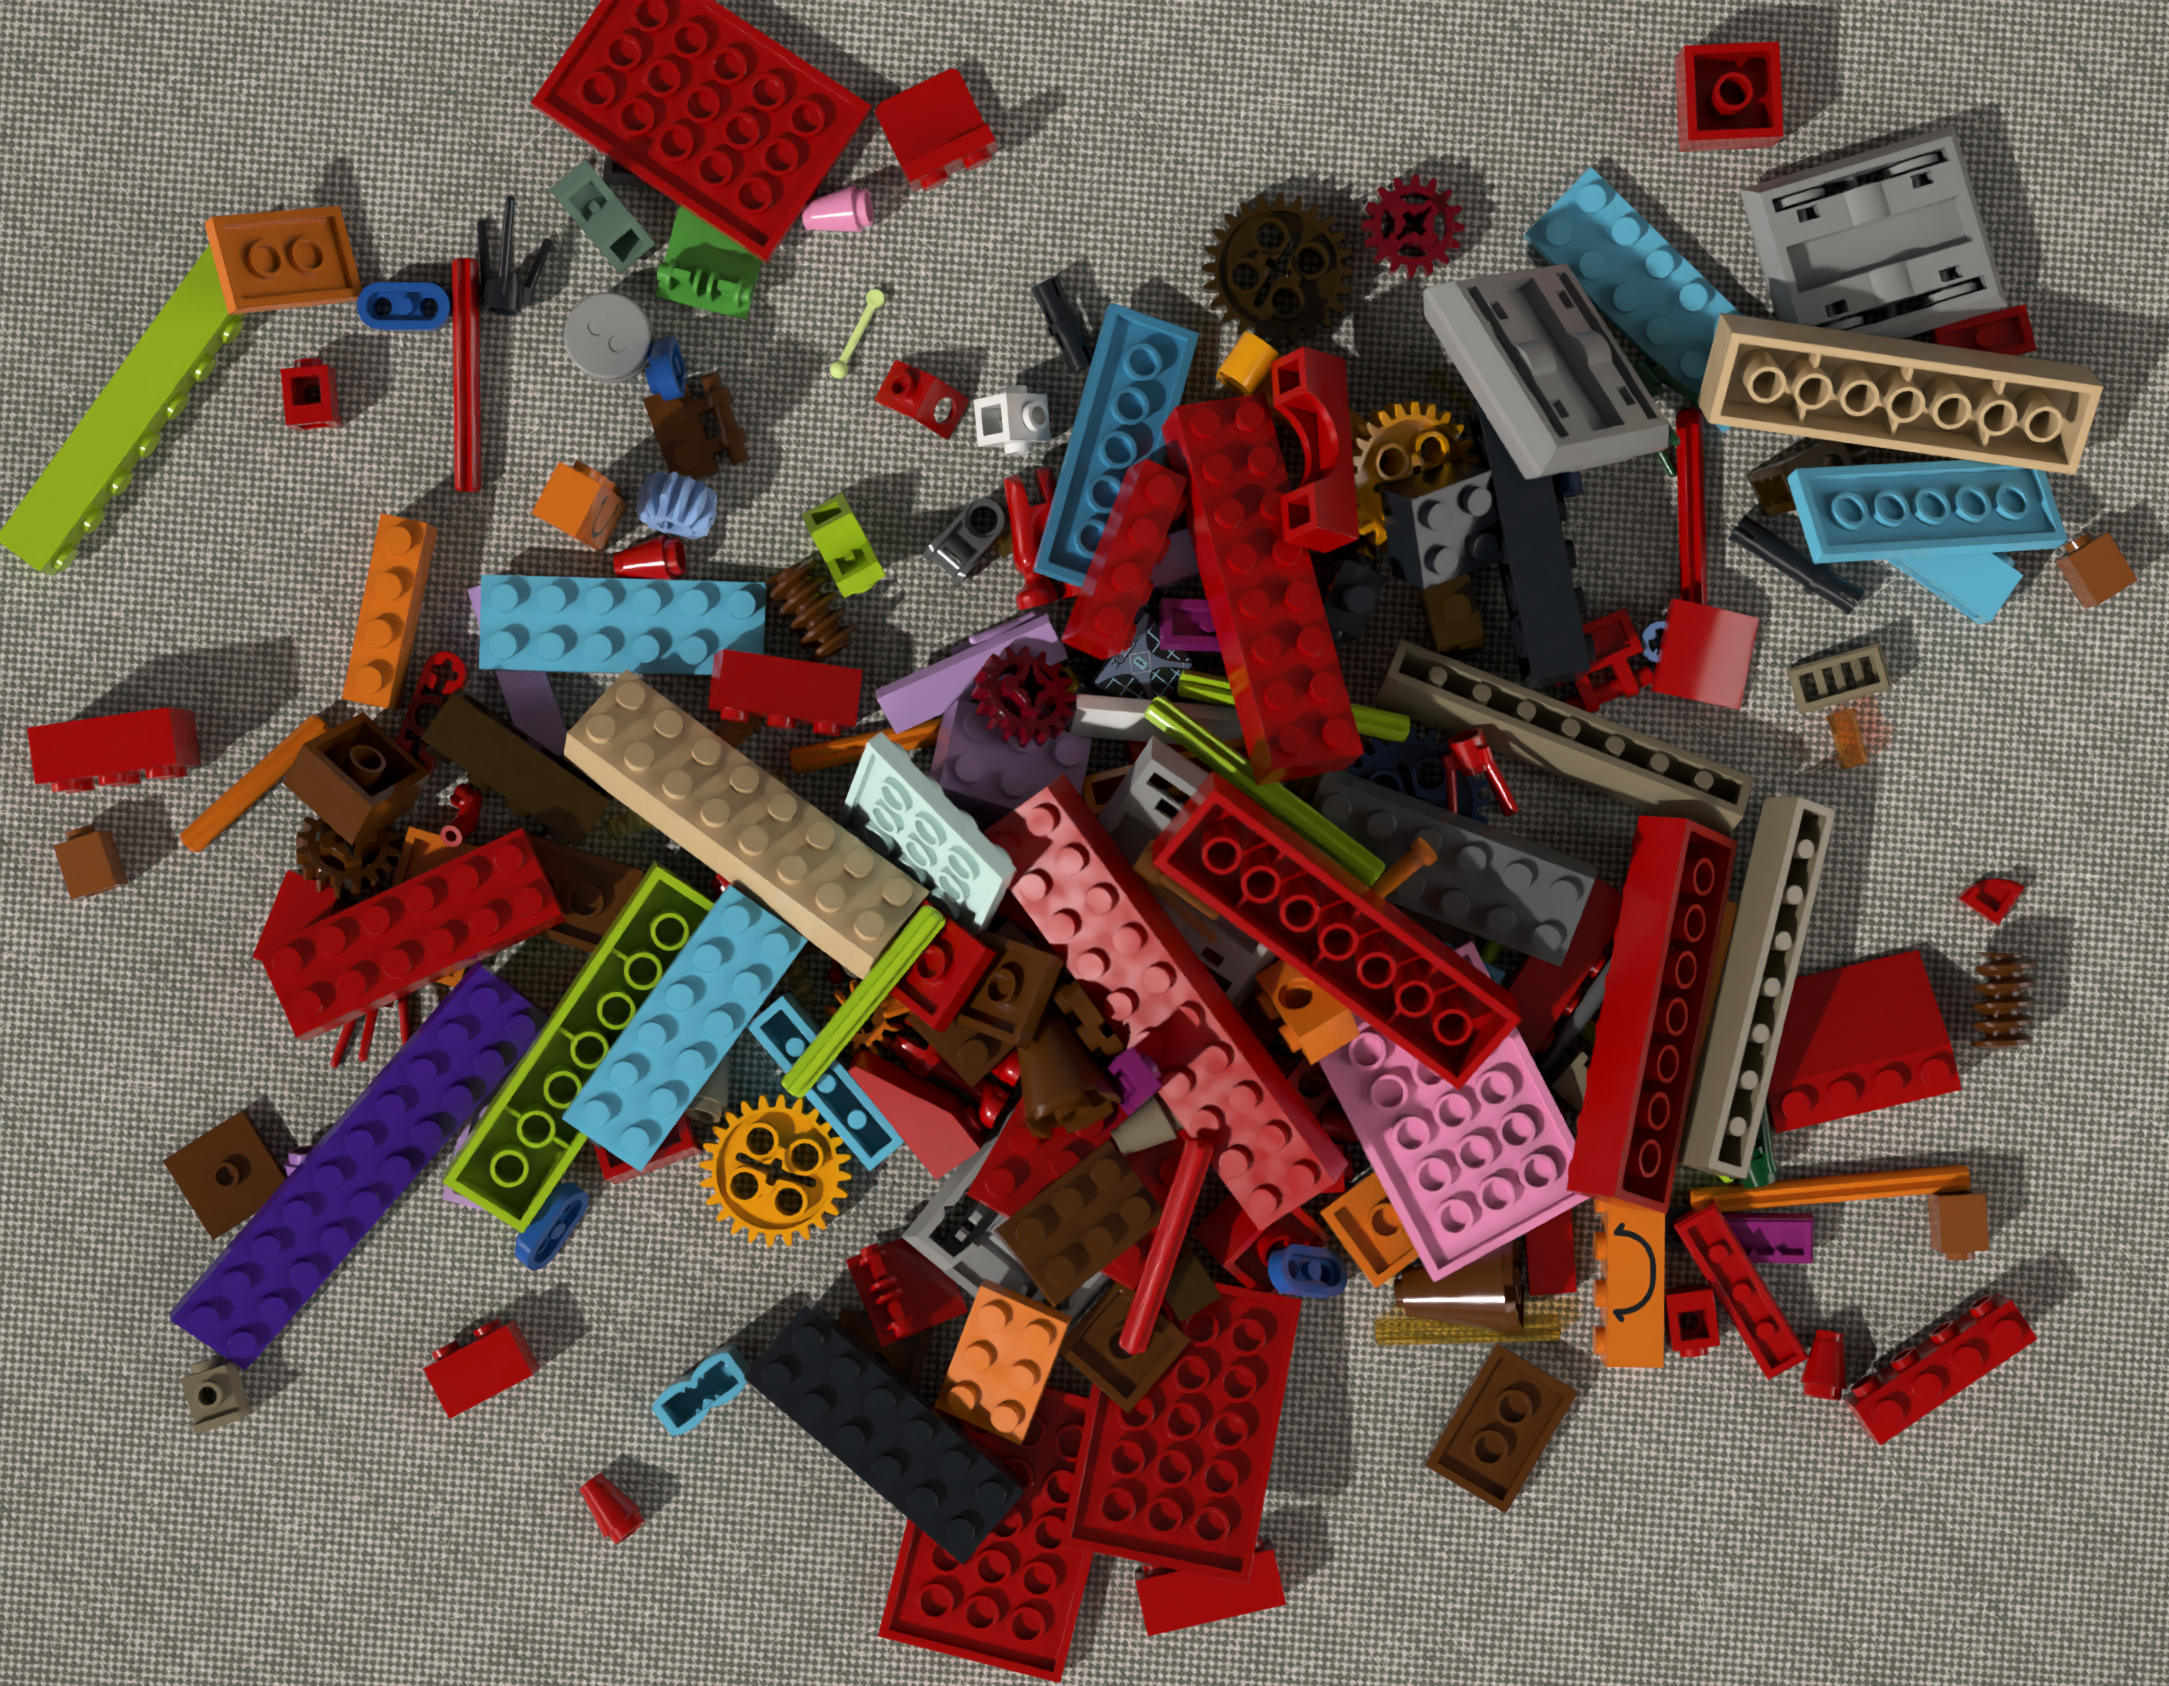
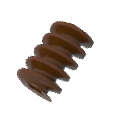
(811, 610)
(2004, 1000)

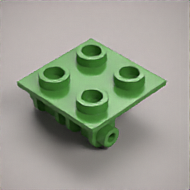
(707, 269)

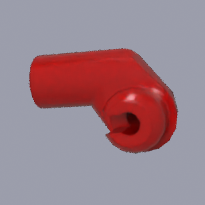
(466, 820)

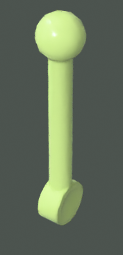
(875, 300)

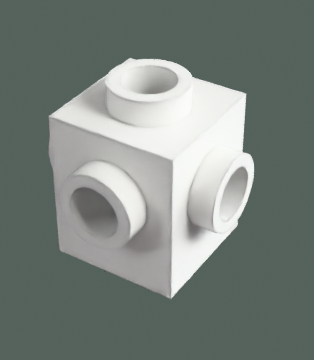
(1012, 420)

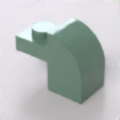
(602, 216)

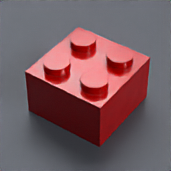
(1729, 96)

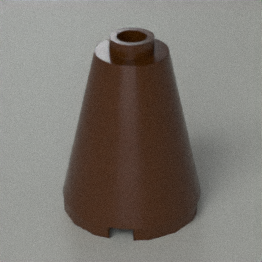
(1062, 1078)
(1477, 1295)

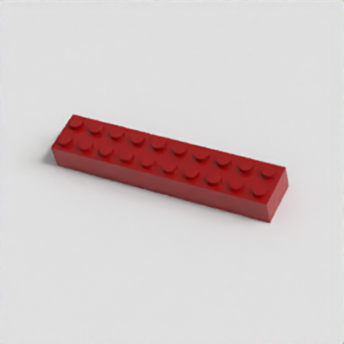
(1165, 1003)

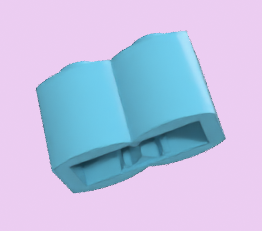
(694, 1394)

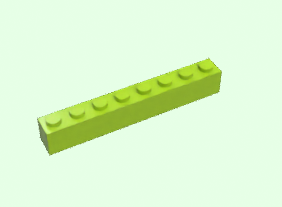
(123, 422)

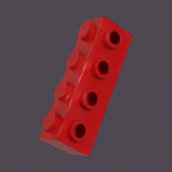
(1125, 560)
(1939, 1367)

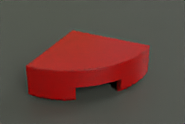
(1991, 897)

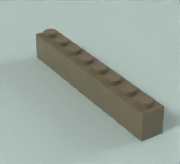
(1563, 739)
(1755, 986)

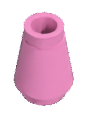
(840, 211)

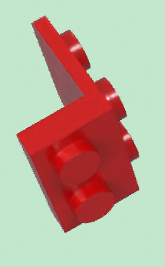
(936, 130)

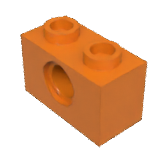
(1308, 1014)

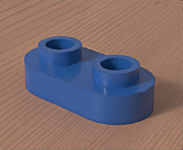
(407, 306)
(667, 369)
(551, 1226)
(1307, 1271)

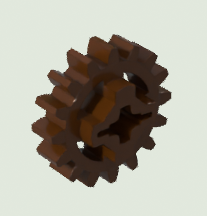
(332, 862)

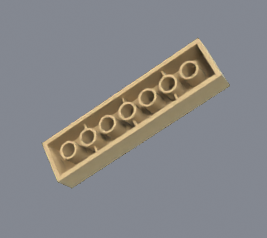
(1898, 394)
(743, 823)

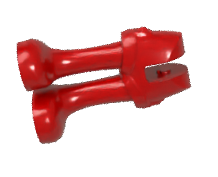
(990, 1097)

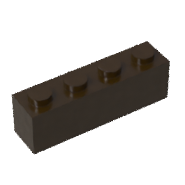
(517, 767)

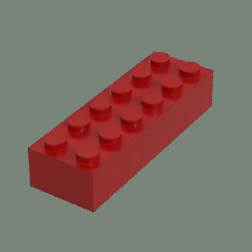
(411, 935)

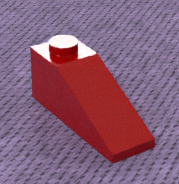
(924, 1115)

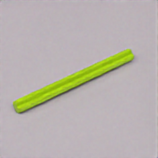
(1271, 796)

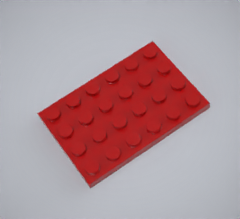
(704, 113)
(1193, 1459)
(1019, 1588)

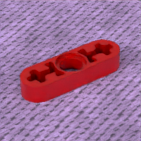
(430, 679)

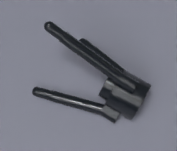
(504, 291)

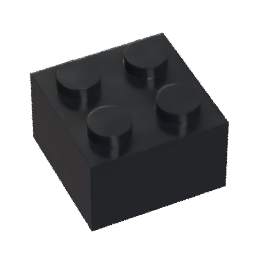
(1441, 523)

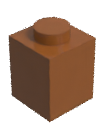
(2095, 568)
(90, 862)
(1958, 1223)

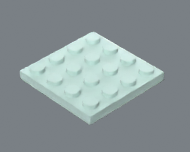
(925, 835)

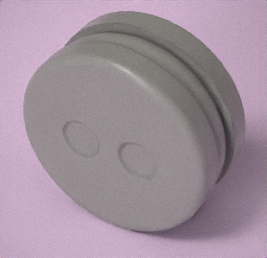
(609, 337)

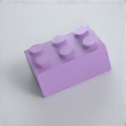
(995, 776)

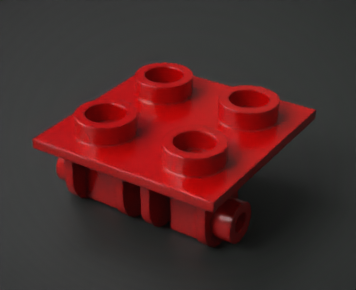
(903, 1290)

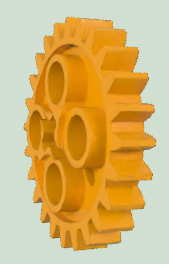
(1400, 435)
(763, 1211)

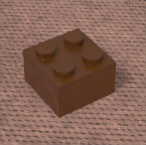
(356, 778)

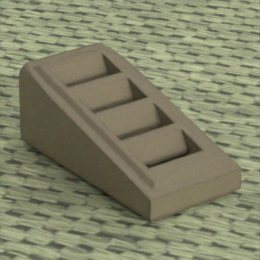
(1878, 665)

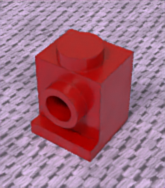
(297, 382)
(1704, 1332)

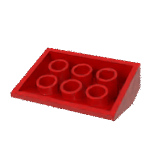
(1859, 1043)

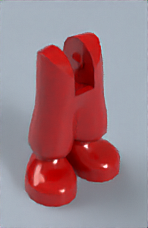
(1027, 531)

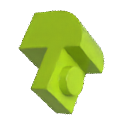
(844, 546)

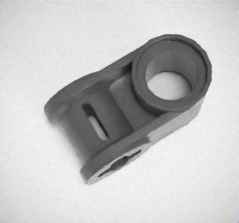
(965, 541)

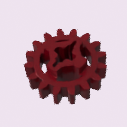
(1399, 210)
(1023, 696)

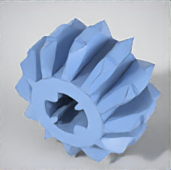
(677, 505)

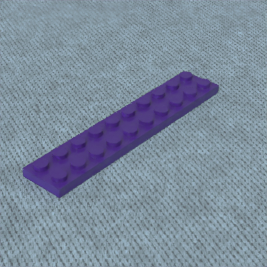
(360, 1166)

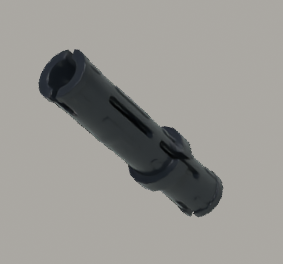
(1796, 565)

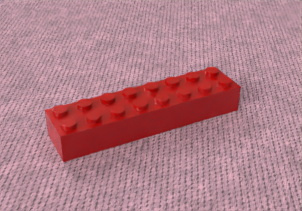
(1261, 591)
(1335, 930)
(1652, 1014)

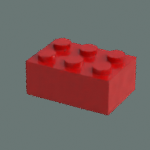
(114, 749)

